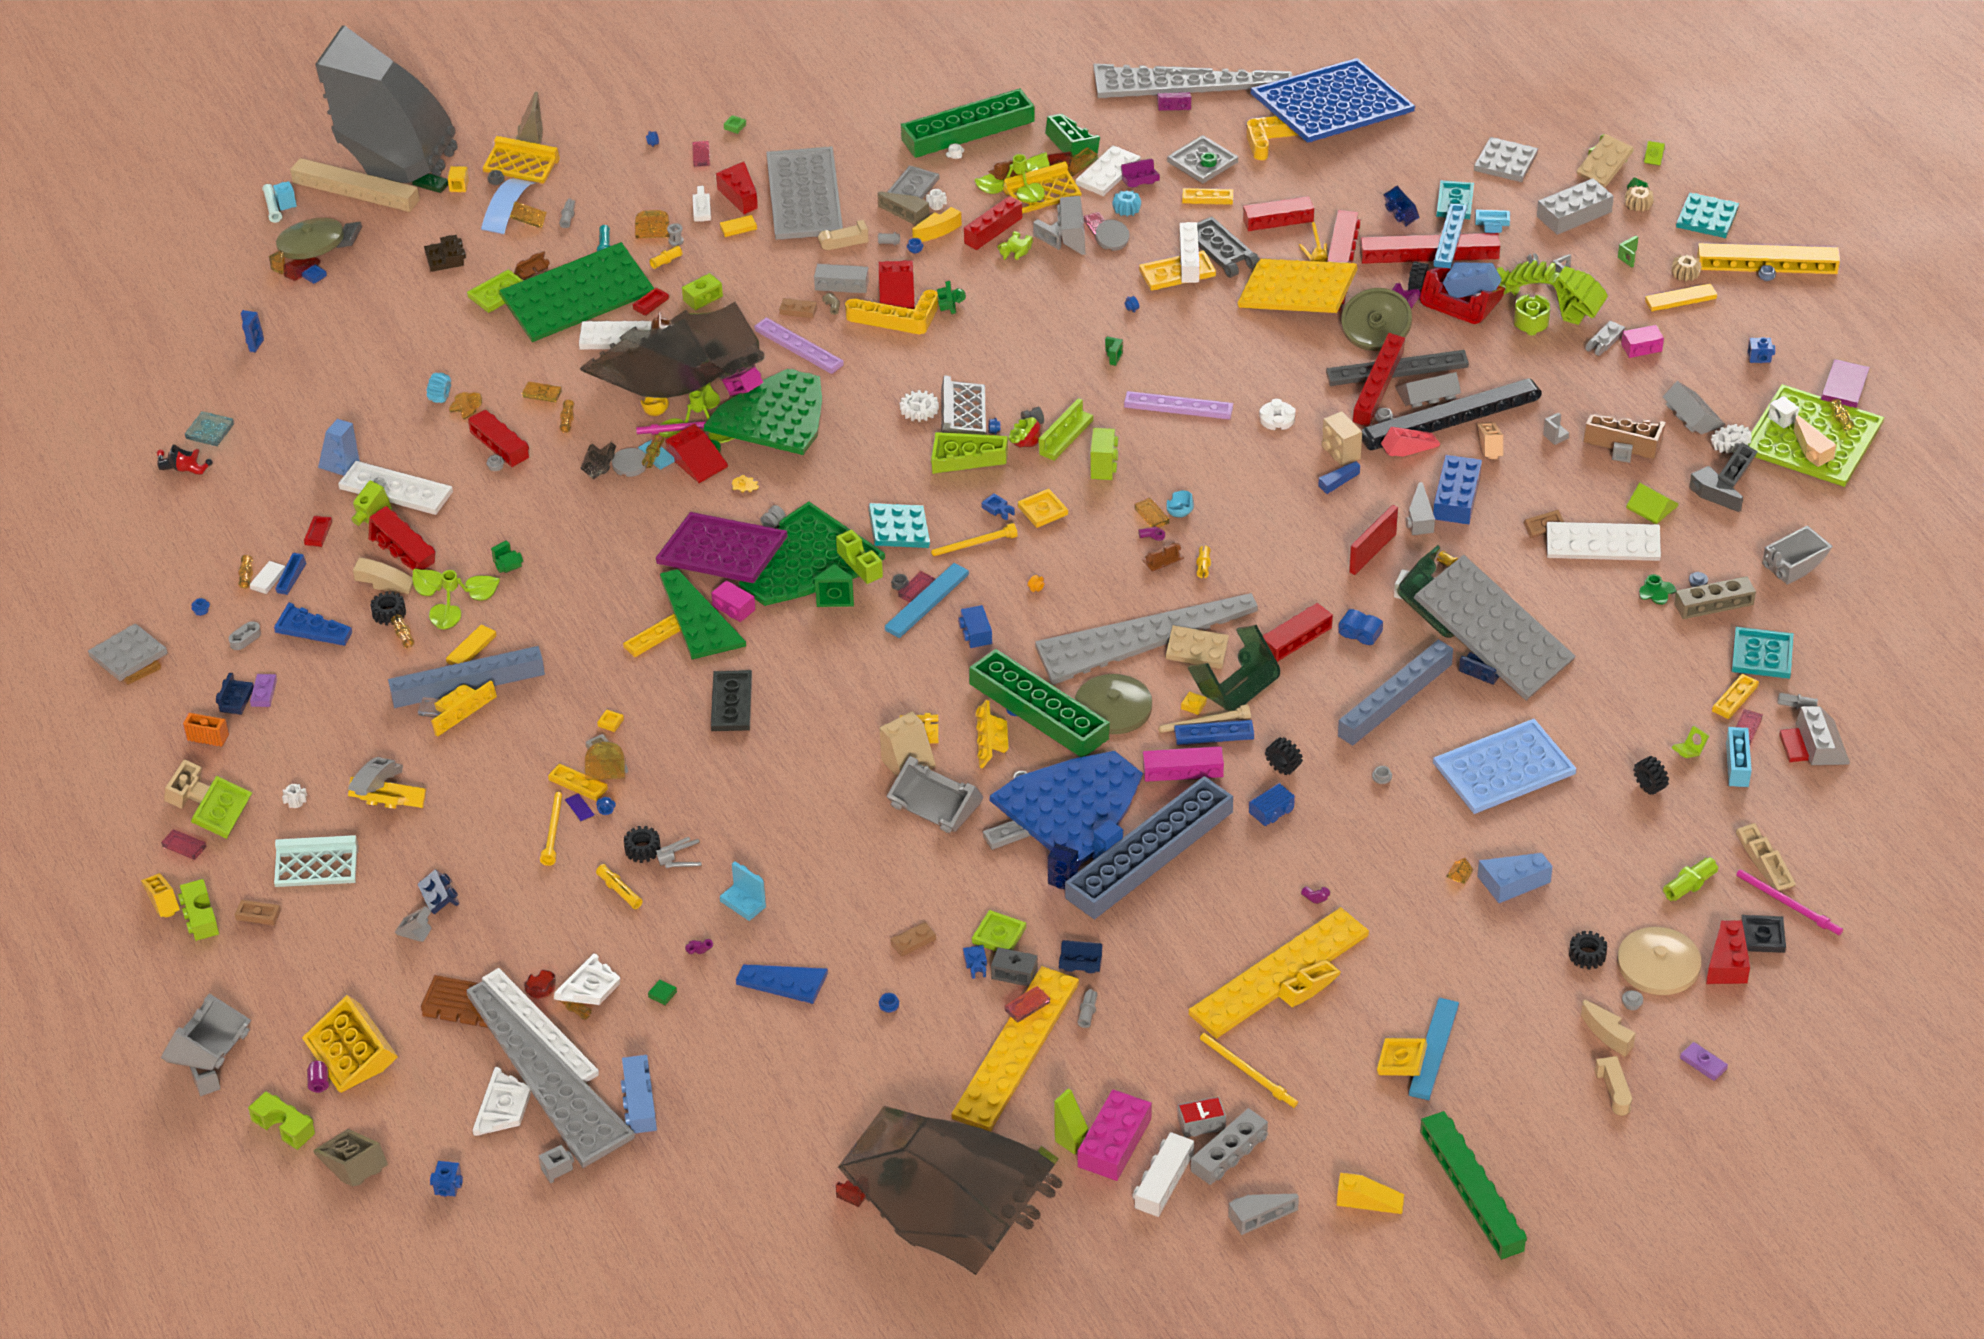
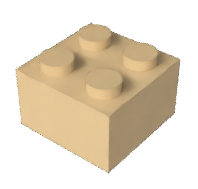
(1342, 438)

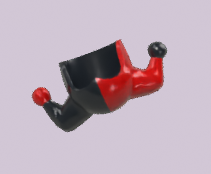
(182, 461)

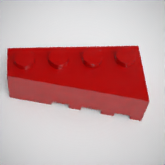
(400, 539)

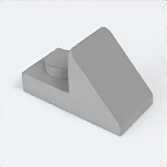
(1047, 233)
(415, 925)

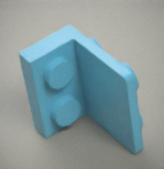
(746, 894)

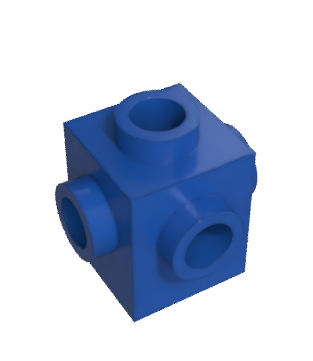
(1760, 350)
(446, 1178)

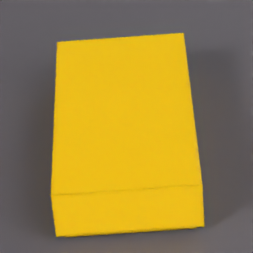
(738, 226)

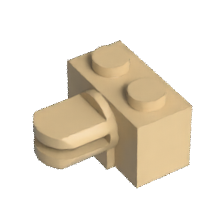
(185, 785)

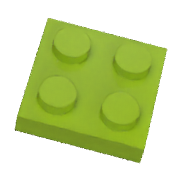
(998, 931)

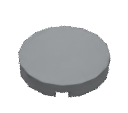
(1112, 235)
(629, 462)

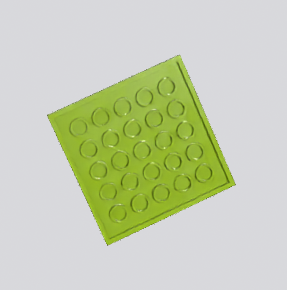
(1782, 447)

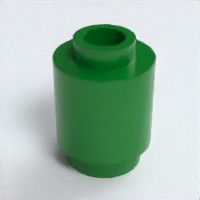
(508, 561)

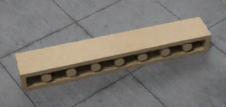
(355, 184)

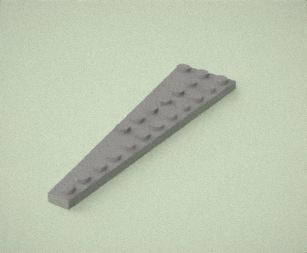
(1140, 81)
(1095, 647)
(572, 1106)

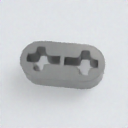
(244, 635)

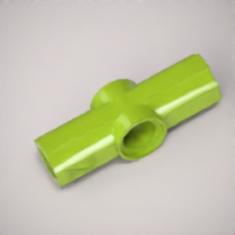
(1690, 879)

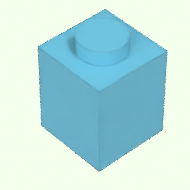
(284, 195)

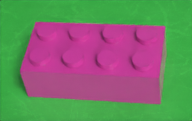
(1114, 1134)

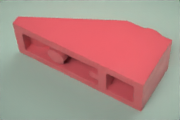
(1406, 442)

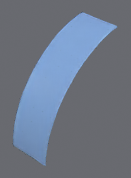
(502, 203)

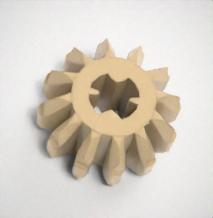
(1639, 198)
(1686, 267)

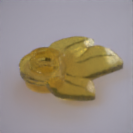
(466, 403)

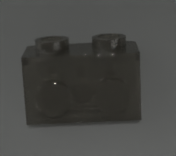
(598, 460)

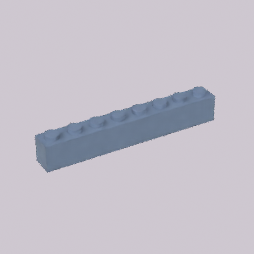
(475, 673)
(1395, 692)

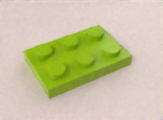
(487, 293)
(221, 807)

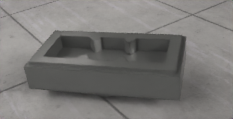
(351, 231)

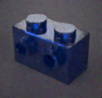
(1402, 207)
(1062, 865)

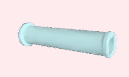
(274, 214)

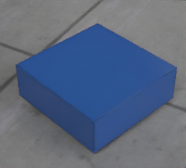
(314, 274)

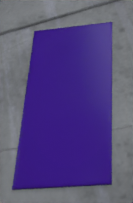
(579, 807)

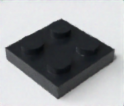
(1764, 933)

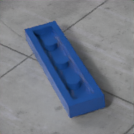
(1214, 732)

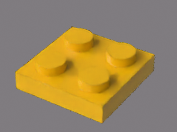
(1042, 508)
(1402, 1056)

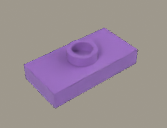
(1703, 1061)

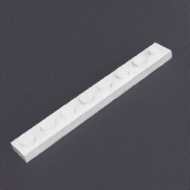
(541, 1025)

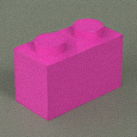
(1642, 341)
(743, 382)
(733, 601)

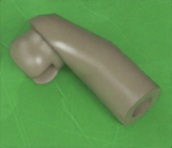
(835, 303)

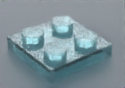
(209, 428)

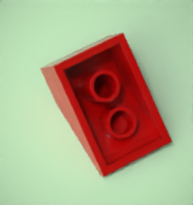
(897, 283)
(695, 453)

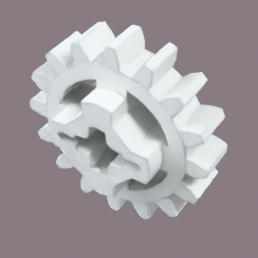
(919, 405)
(1730, 438)

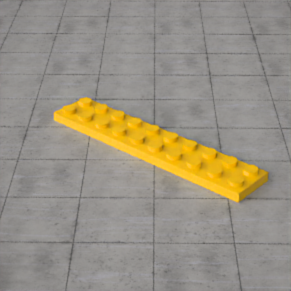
(1263, 981)
(1013, 1054)

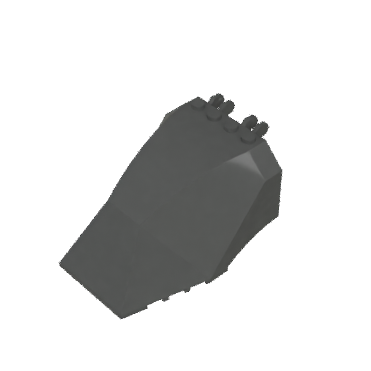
(383, 111)

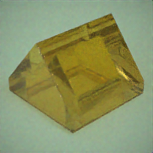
(277, 262)
(1460, 871)

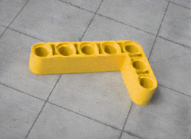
(1261, 130)
(894, 317)

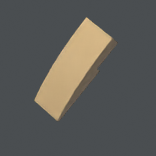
(382, 576)
(1608, 1028)

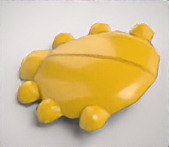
(744, 484)

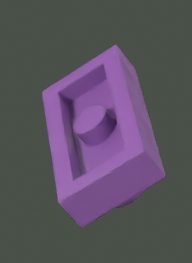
(263, 690)

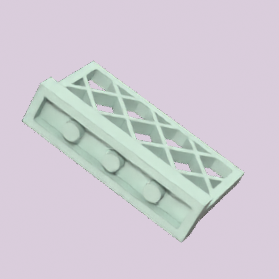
(316, 848)

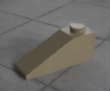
(904, 206)

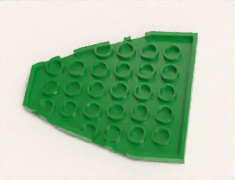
(775, 414)
(802, 556)

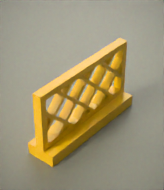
(525, 151)
(1042, 176)

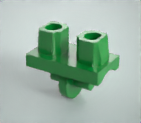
(948, 297)

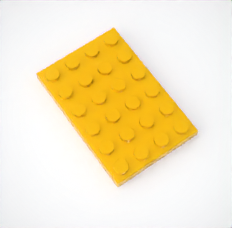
(1297, 285)

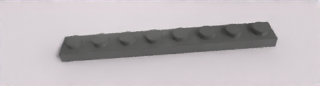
(1406, 367)

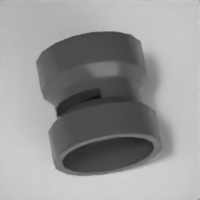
(1035, 413)

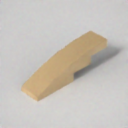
(1765, 858)

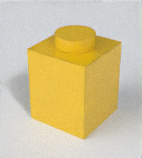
(458, 179)

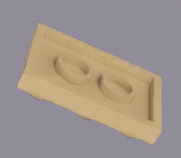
(1605, 160)
(1197, 646)

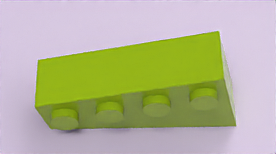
(967, 451)

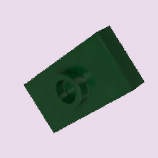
(431, 182)

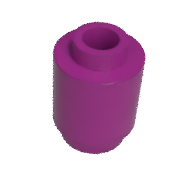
(317, 1077)

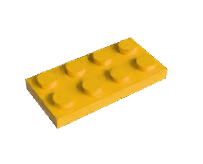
(1168, 271)

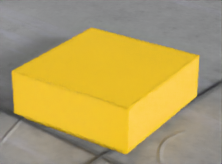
(610, 720)

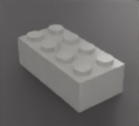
(1575, 206)

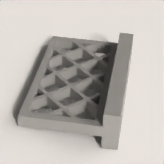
(949, 406)

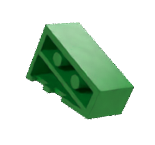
(1069, 136)

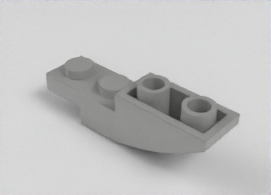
(373, 775)

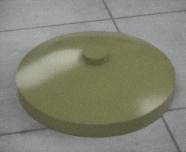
(310, 238)
(1373, 315)
(1118, 700)

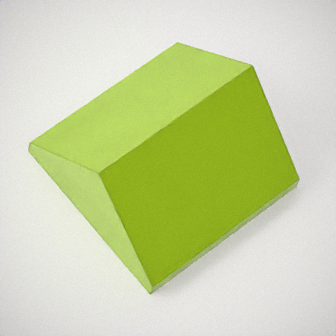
(1650, 504)

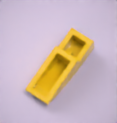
(938, 225)
(1308, 983)

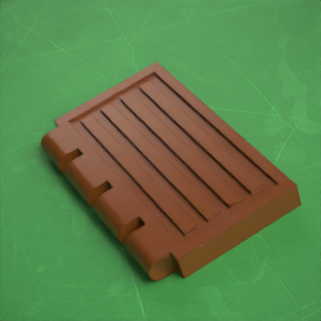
(450, 1000)

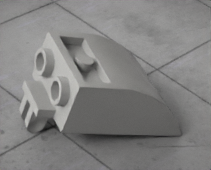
(1795, 554)

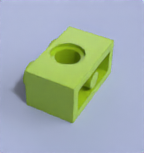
(702, 291)

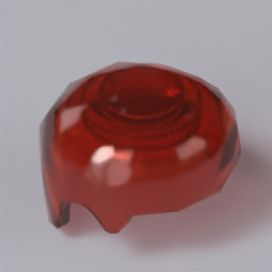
(541, 985)

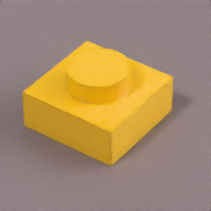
(1193, 703)

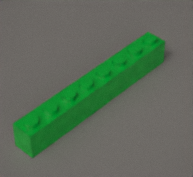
(1473, 1185)

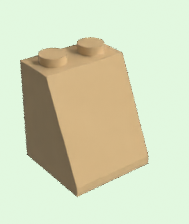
(904, 739)

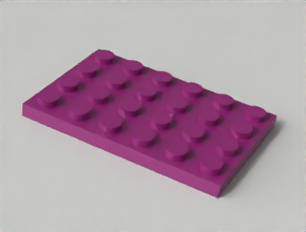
(721, 547)

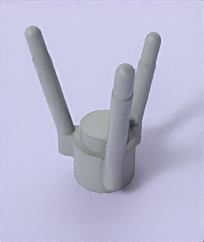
(666, 855)

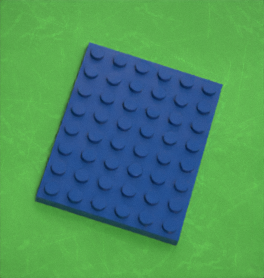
(1332, 100)

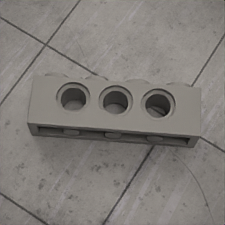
(1229, 1146)

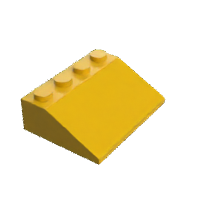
(349, 1045)

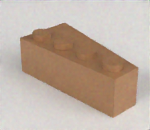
(1643, 436)

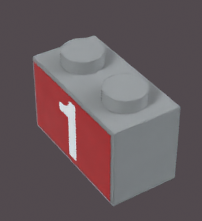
(1201, 1117)

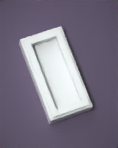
(267, 577)

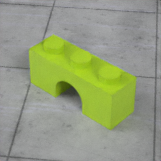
(867, 564)
(201, 921)
(271, 1110)

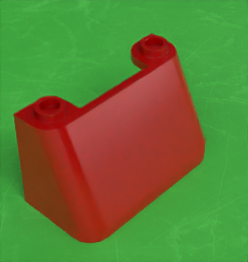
(1468, 308)

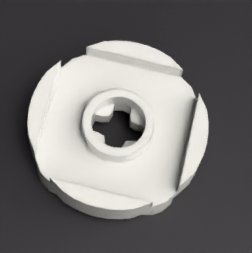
(1284, 415)

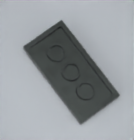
(731, 700)

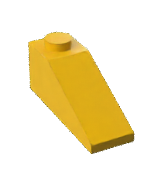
(161, 895)
(1367, 1194)

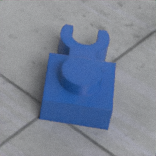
(997, 505)
(975, 959)

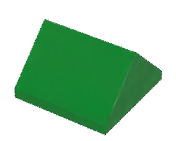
(834, 588)

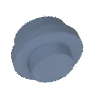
(1767, 273)
(1698, 579)

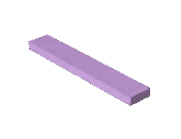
(799, 345)
(1178, 405)

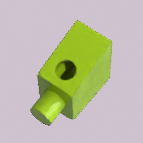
(369, 501)

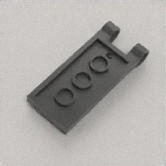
(1224, 247)

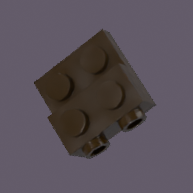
(445, 254)

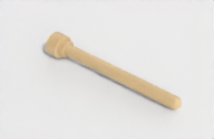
(1242, 712)

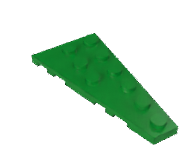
(699, 622)

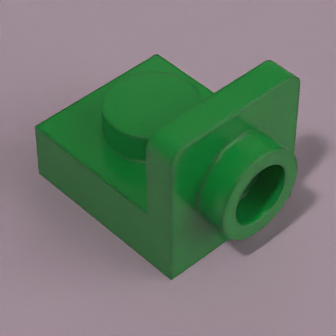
(1114, 349)

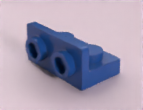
(252, 330)

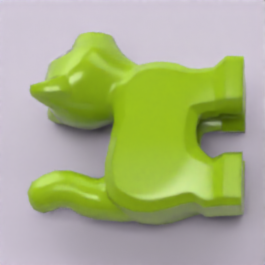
(1016, 245)

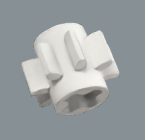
(936, 199)
(294, 795)

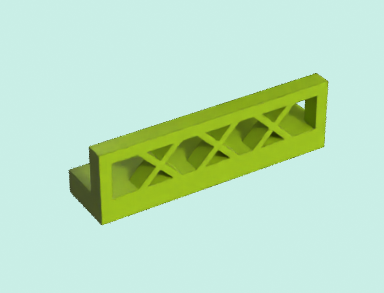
(1064, 431)

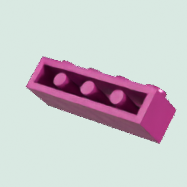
(1183, 764)

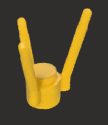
(1318, 253)

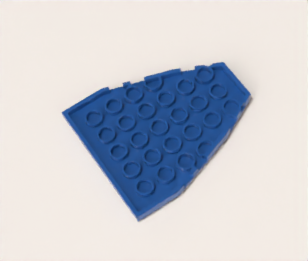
(1071, 799)

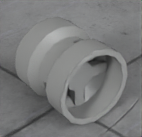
(773, 517)

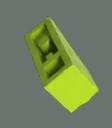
(1069, 1122)

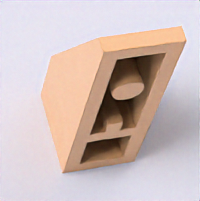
(1490, 440)
(1814, 444)

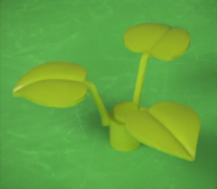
(1028, 193)
(699, 401)
(447, 616)

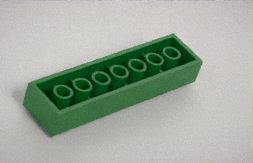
(967, 122)
(1039, 703)

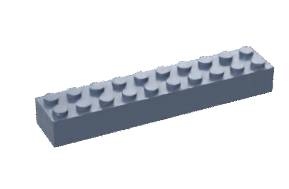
(1148, 847)

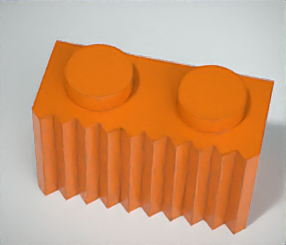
(205, 729)

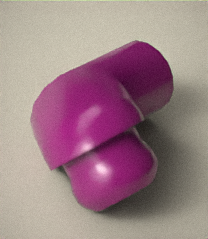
(1152, 532)
(1316, 896)
(698, 946)

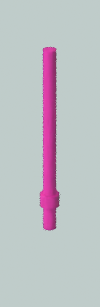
(656, 429)
(1822, 921)

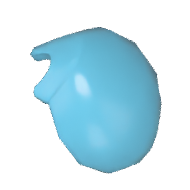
(1181, 504)

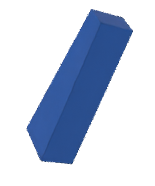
(1338, 477)
(291, 573)

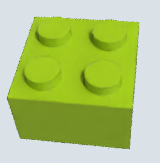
(1104, 453)

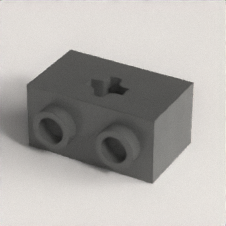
(1014, 967)

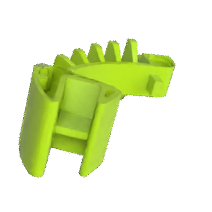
(1576, 290)

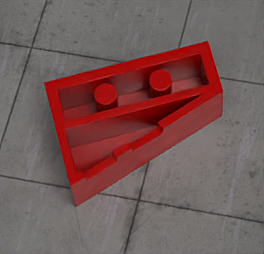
(738, 187)
(1730, 955)

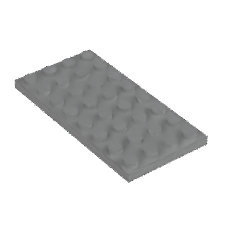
(803, 192)
(1494, 627)

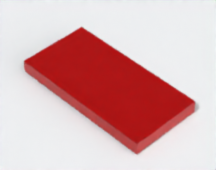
(1373, 539)

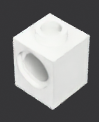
(1783, 412)

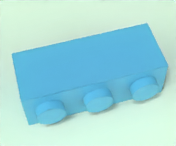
(1738, 757)

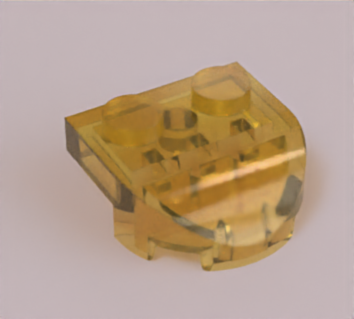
(651, 224)
(604, 762)

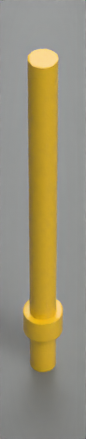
(1277, 1091)

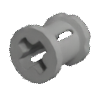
(675, 234)

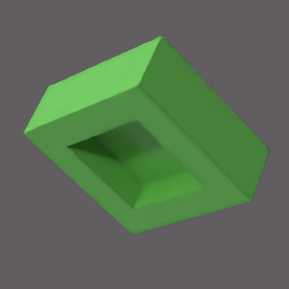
(735, 124)

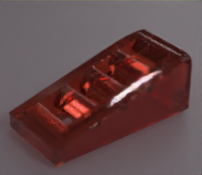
(294, 268)

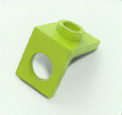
(1654, 153)
(1689, 748)

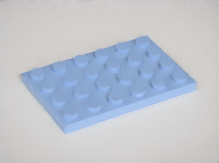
(1504, 766)

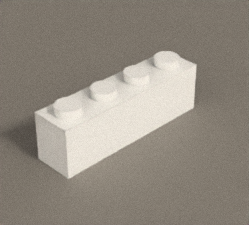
(1189, 252)
(1163, 1174)

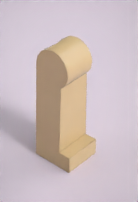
(844, 237)
(1611, 1071)

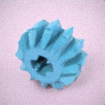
(1126, 203)
(438, 387)

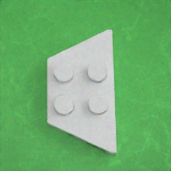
(589, 984)
(502, 1104)

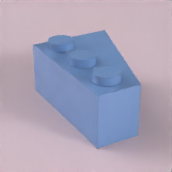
(1471, 279)
(339, 448)
(1514, 875)
(638, 1094)

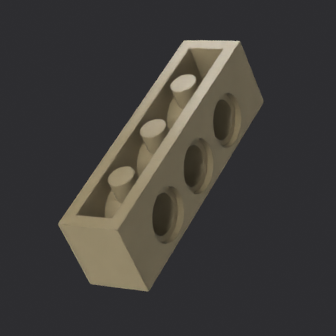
(1715, 597)

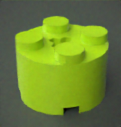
(1532, 314)

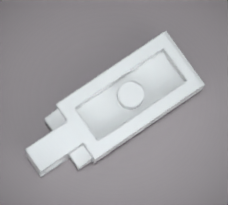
(701, 205)

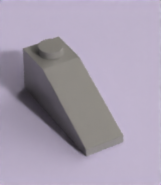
(1420, 513)
(1258, 1210)

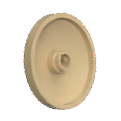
(1659, 961)

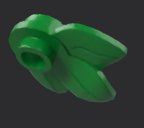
(1656, 589)

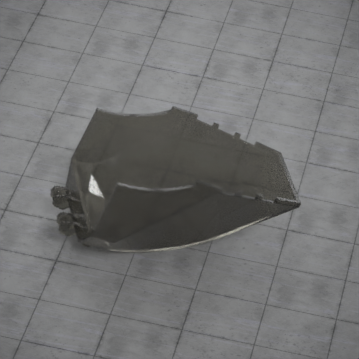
(682, 356)
(948, 1182)

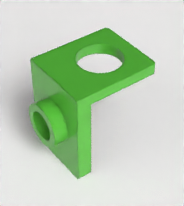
(1628, 248)

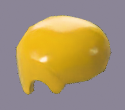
(655, 406)

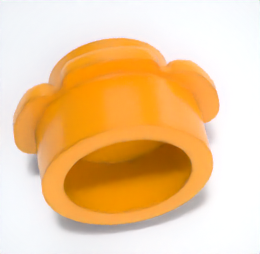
(1036, 583)

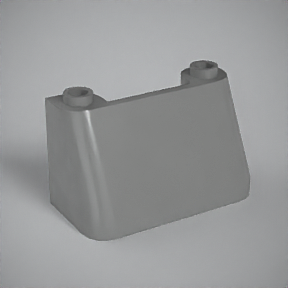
(933, 796)
(207, 1036)

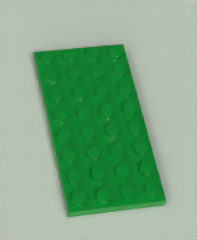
(576, 292)

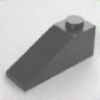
(1737, 465)
(1709, 487)

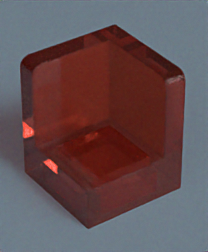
(849, 1193)

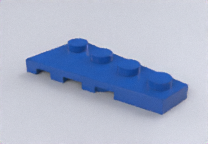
(306, 625)
(789, 982)

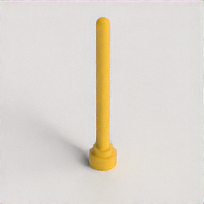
(1008, 532)
(548, 855)

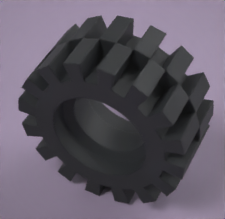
(1417, 275)
(384, 601)
(1283, 756)
(1651, 775)
(641, 852)
(1585, 958)

